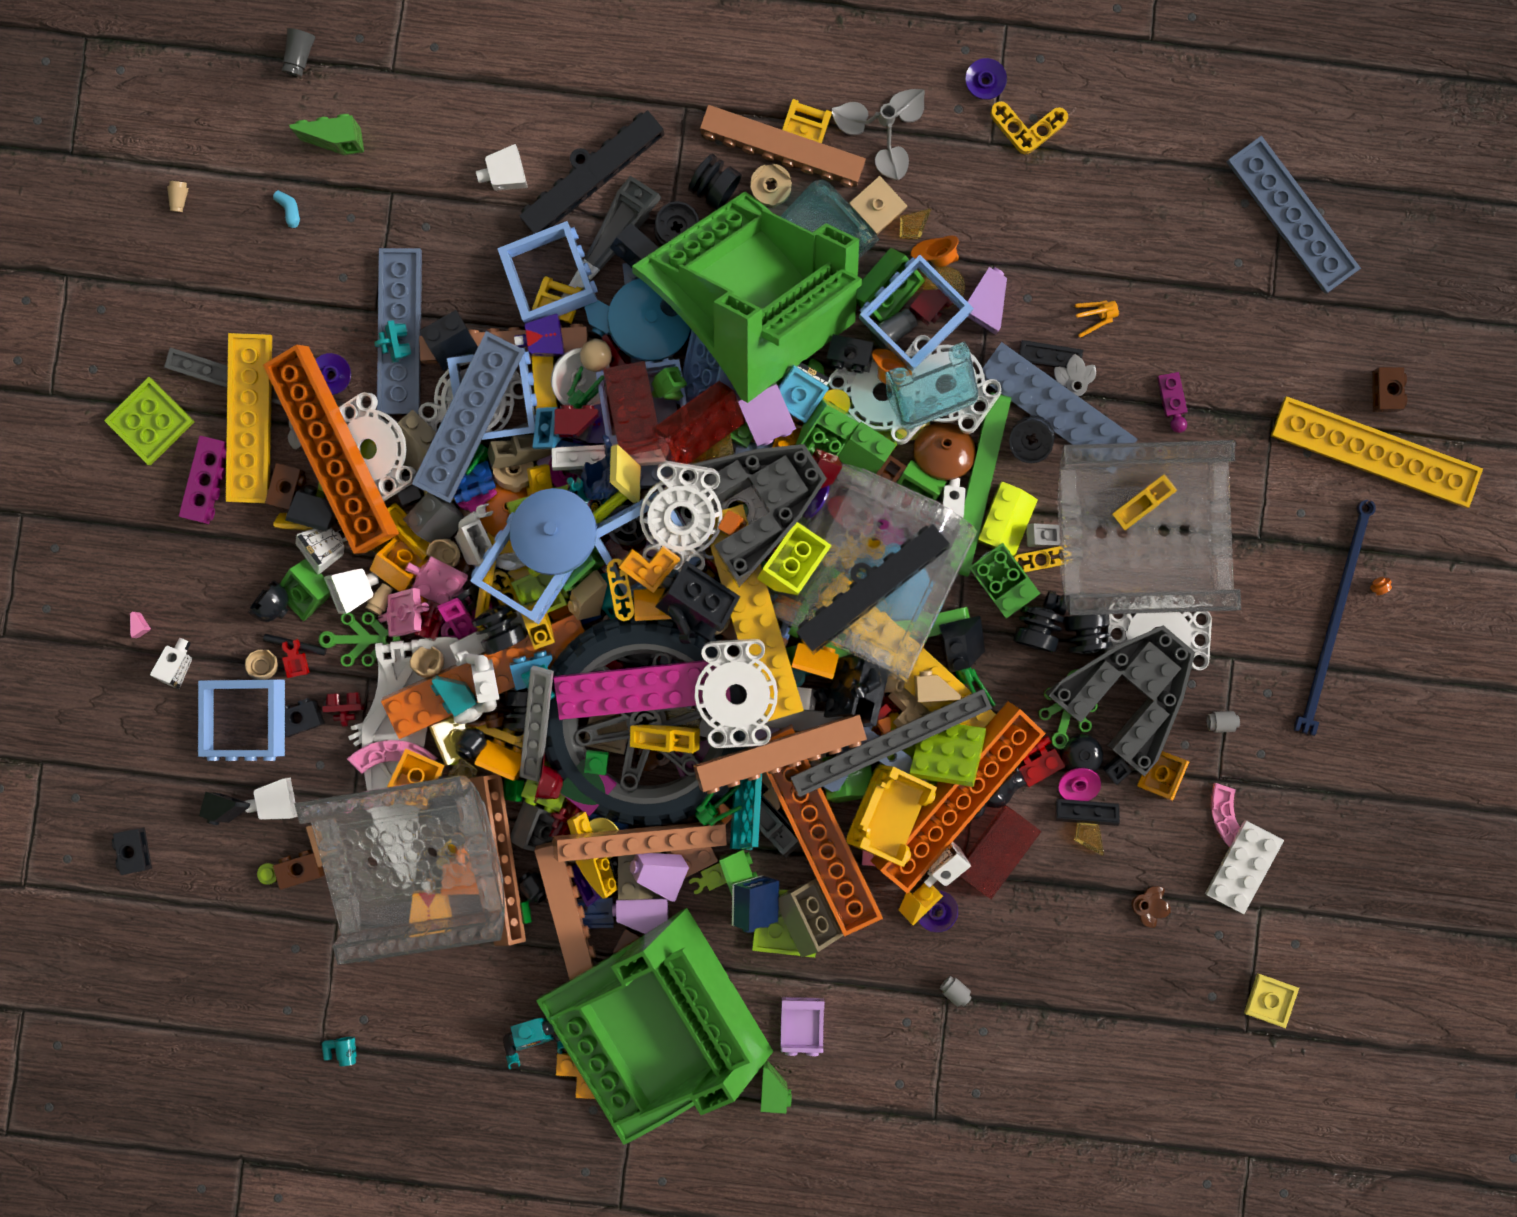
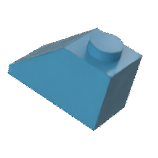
(597, 317)
(544, 429)

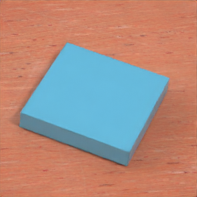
(801, 393)

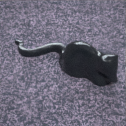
(1004, 792)

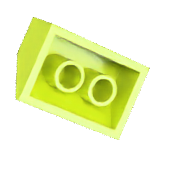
(1007, 518)
(794, 560)

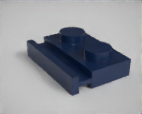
(599, 913)

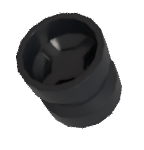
(1055, 603)

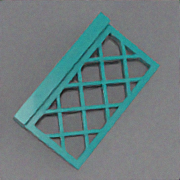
(746, 821)

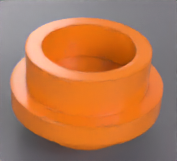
(1381, 585)

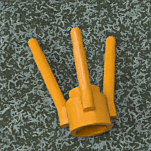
(1105, 309)

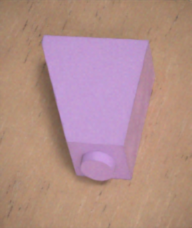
(989, 300)
(660, 873)
(641, 914)

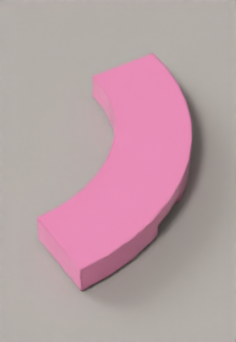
(383, 752)
(1223, 812)

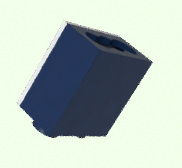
(755, 903)

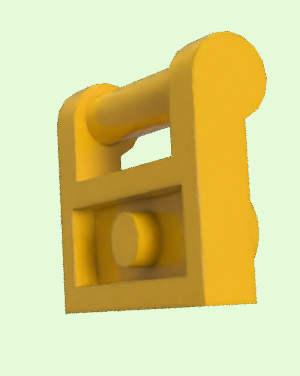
(805, 127)
(544, 298)

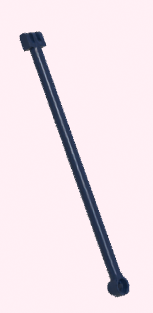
(1335, 619)

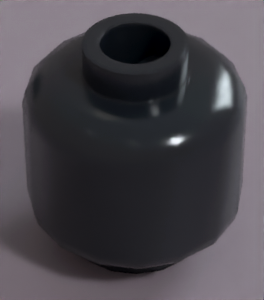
(470, 743)
(532, 887)

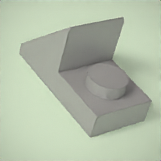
(1042, 535)

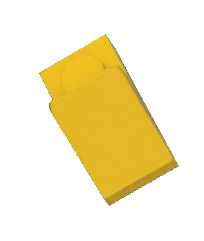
(919, 903)

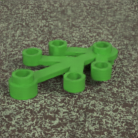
(363, 638)
(1064, 722)

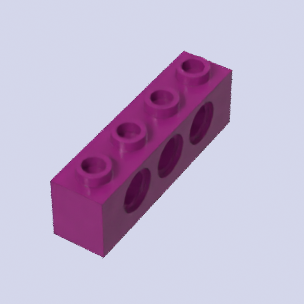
(200, 468)

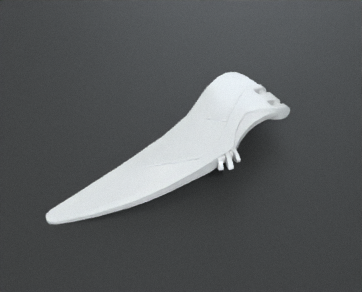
(392, 676)

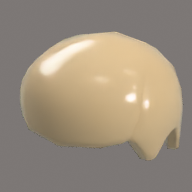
(595, 355)
(444, 551)
(427, 662)
(261, 664)

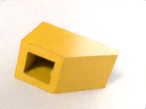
(541, 634)

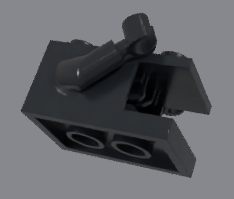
(696, 603)
(855, 689)

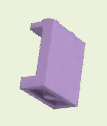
(767, 416)
(802, 1025)

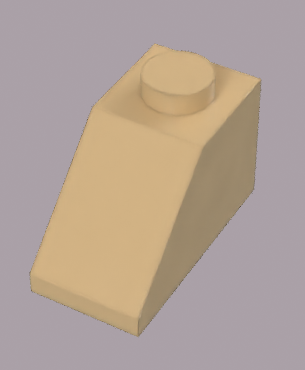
(588, 597)
(933, 688)

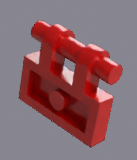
(1042, 766)

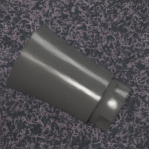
(296, 51)
(896, 327)

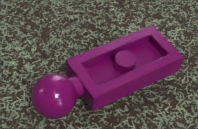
(1173, 400)

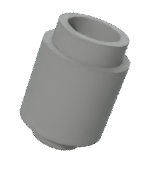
(1223, 721)
(955, 991)

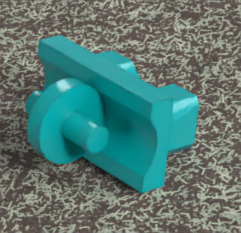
(393, 332)

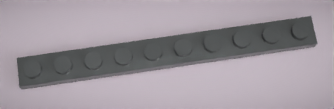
(212, 372)
(890, 742)

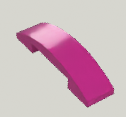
(457, 617)

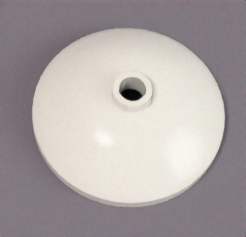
(564, 375)

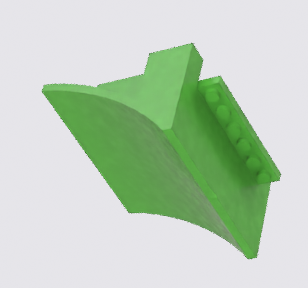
(757, 289)
(658, 1029)

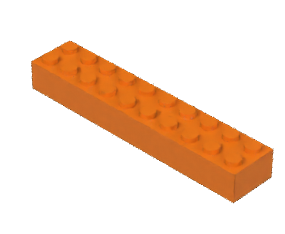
(330, 449)
(418, 705)
(1006, 744)
(826, 848)

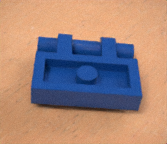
(476, 483)

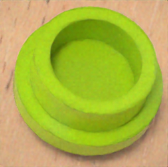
(266, 874)

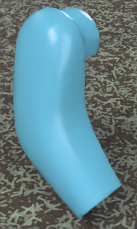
(290, 206)

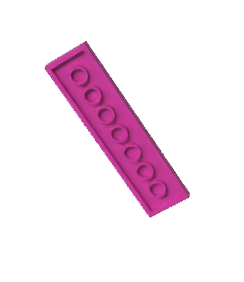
(629, 689)

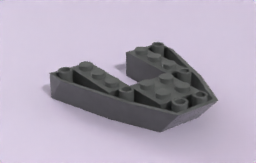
(786, 485)
(1153, 664)

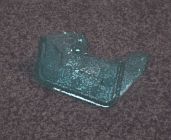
(823, 205)
(934, 392)

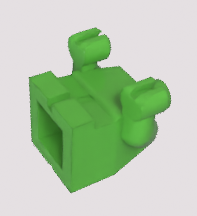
(668, 384)

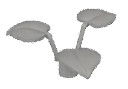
(853, 116)

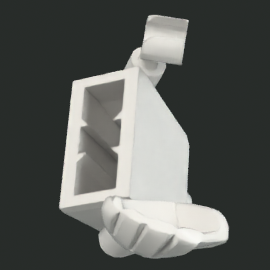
(474, 541)
(484, 684)

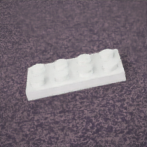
(1244, 866)

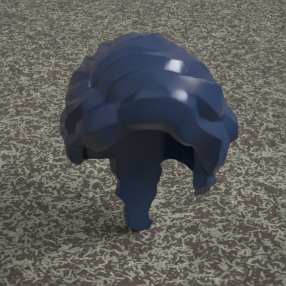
(597, 476)

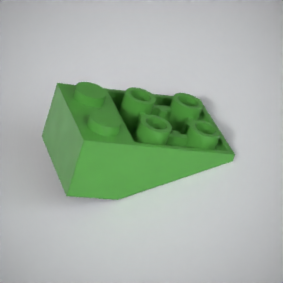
(334, 134)
(827, 429)
(1004, 580)

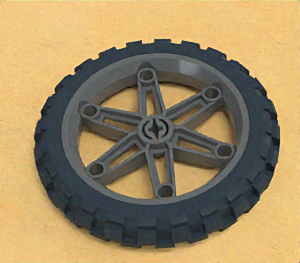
(566, 747)

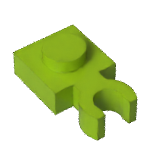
(712, 878)

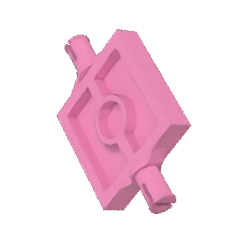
(437, 580)
(404, 612)

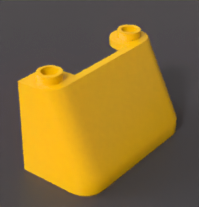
(889, 814)

